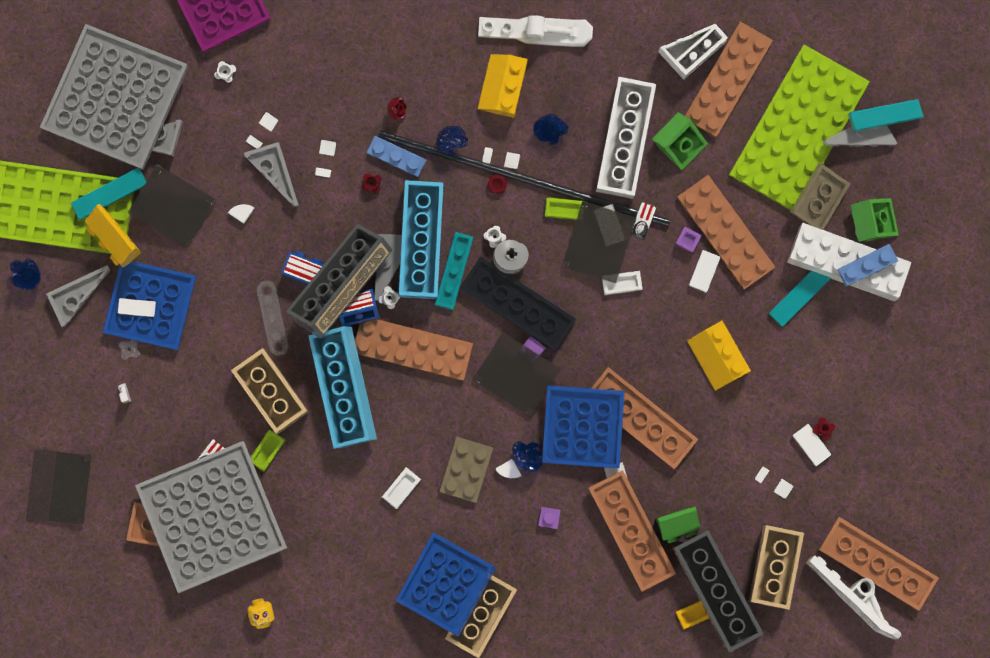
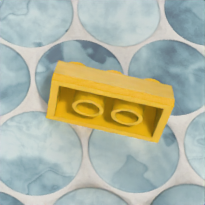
(502, 84)
(111, 236)
(718, 355)

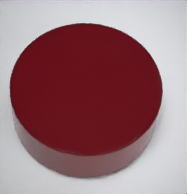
(497, 184)

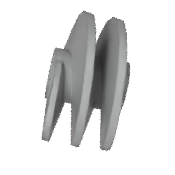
(517, 251)

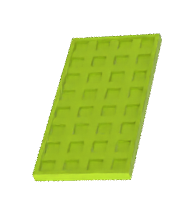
(791, 133)
(39, 207)

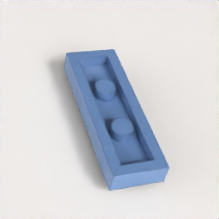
(396, 156)
(867, 265)

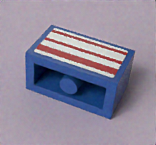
(301, 268)
(360, 309)

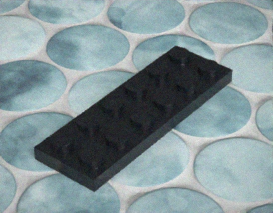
(517, 303)

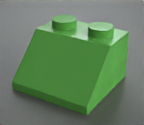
(680, 140)
(874, 219)
(678, 524)

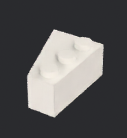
(691, 51)

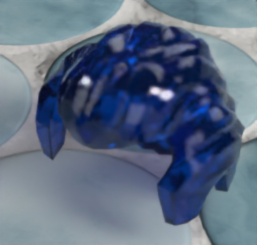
(550, 128)
(451, 138)
(25, 274)
(527, 456)

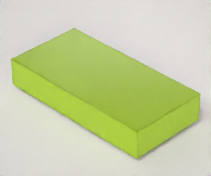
(562, 208)
(267, 450)

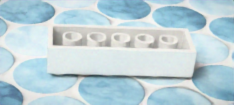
(626, 137)
(827, 252)

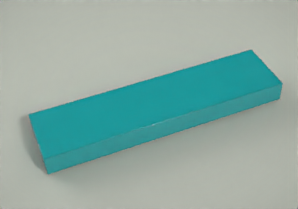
(885, 115)
(109, 193)
(454, 271)
(798, 297)

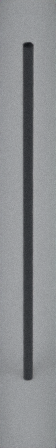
(517, 176)

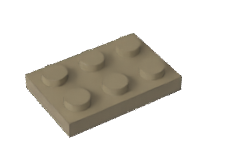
(820, 197)
(466, 469)

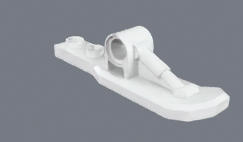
(538, 30)
(862, 603)

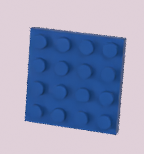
(172, 296)
(583, 426)
(445, 584)

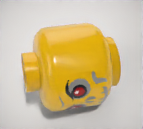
(260, 613)

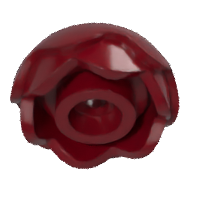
(396, 108)

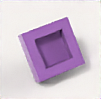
(688, 239)
(534, 345)
(549, 518)

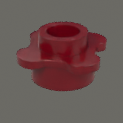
(371, 178)
(828, 428)

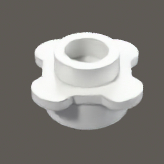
(222, 66)
(494, 241)
(384, 298)

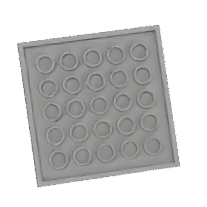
(114, 96)
(211, 517)

